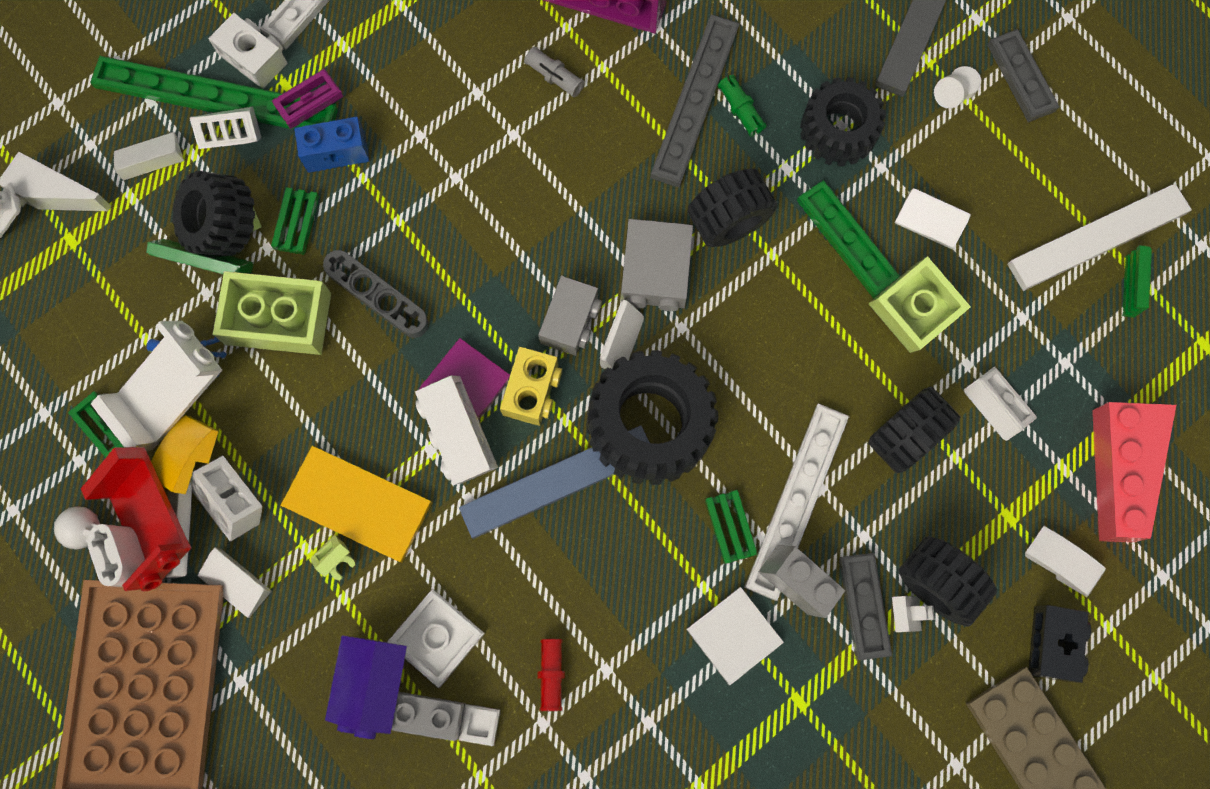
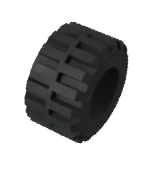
(847, 99)
(732, 207)
(213, 214)
(914, 430)
(948, 581)

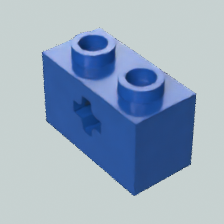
(331, 144)

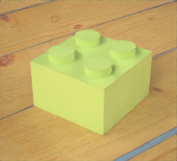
(919, 305)

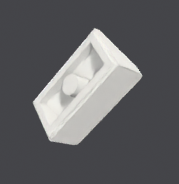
(147, 156)
(932, 218)
(621, 335)
(1000, 404)
(238, 584)

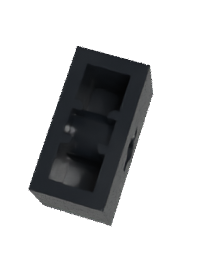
(1048, 658)

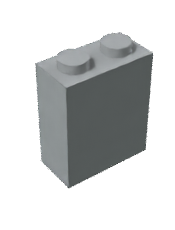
(656, 264)

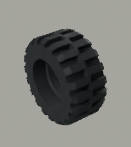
(660, 377)

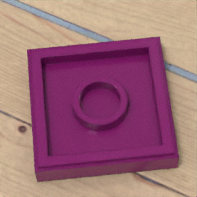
(479, 375)

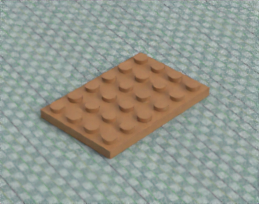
(141, 687)

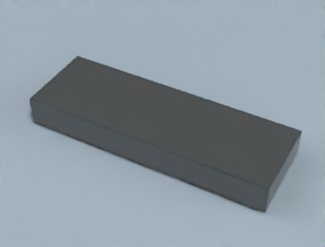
(1023, 75)
(865, 606)

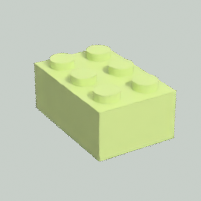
(272, 313)

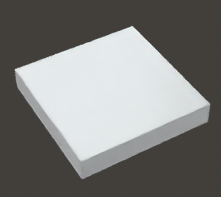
(734, 636)
(437, 638)

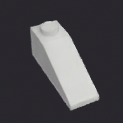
(47, 188)

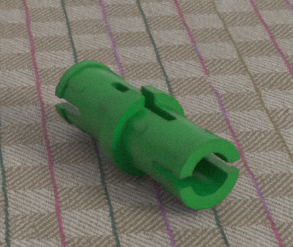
(742, 105)

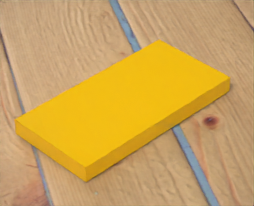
(356, 504)

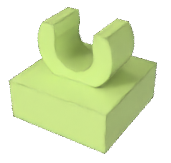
(330, 556)

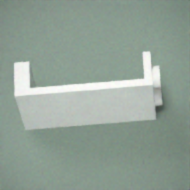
(159, 388)

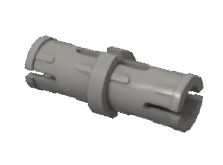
(554, 71)

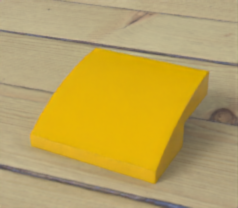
(180, 449)

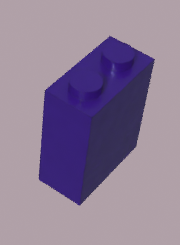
(365, 686)

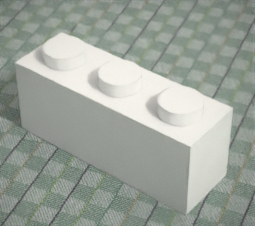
(455, 430)

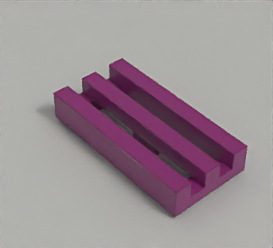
(310, 102)

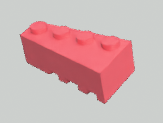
(1129, 467)

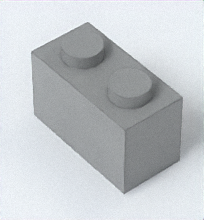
(569, 316)
(801, 581)

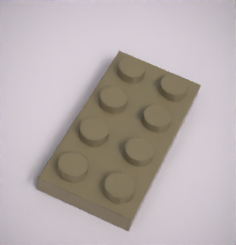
(1031, 736)

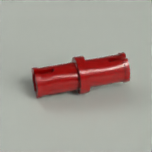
(551, 675)

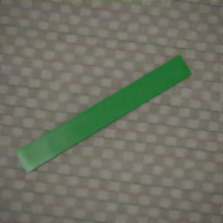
(194, 91)

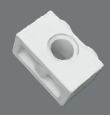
(234, 40)

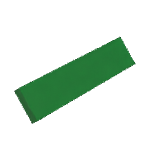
(848, 238)

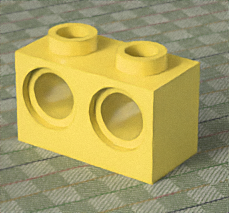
(523, 385)

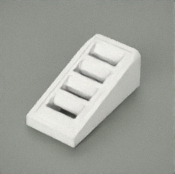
(250, 123)

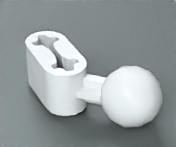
(112, 548)

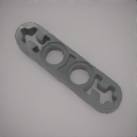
(376, 293)

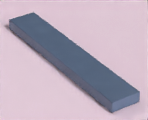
(537, 490)

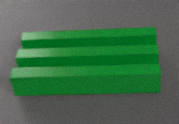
(300, 196)
(1137, 281)
(88, 430)
(739, 554)

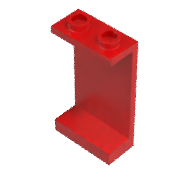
(141, 504)

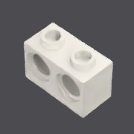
(226, 498)

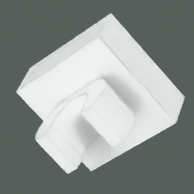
(909, 613)

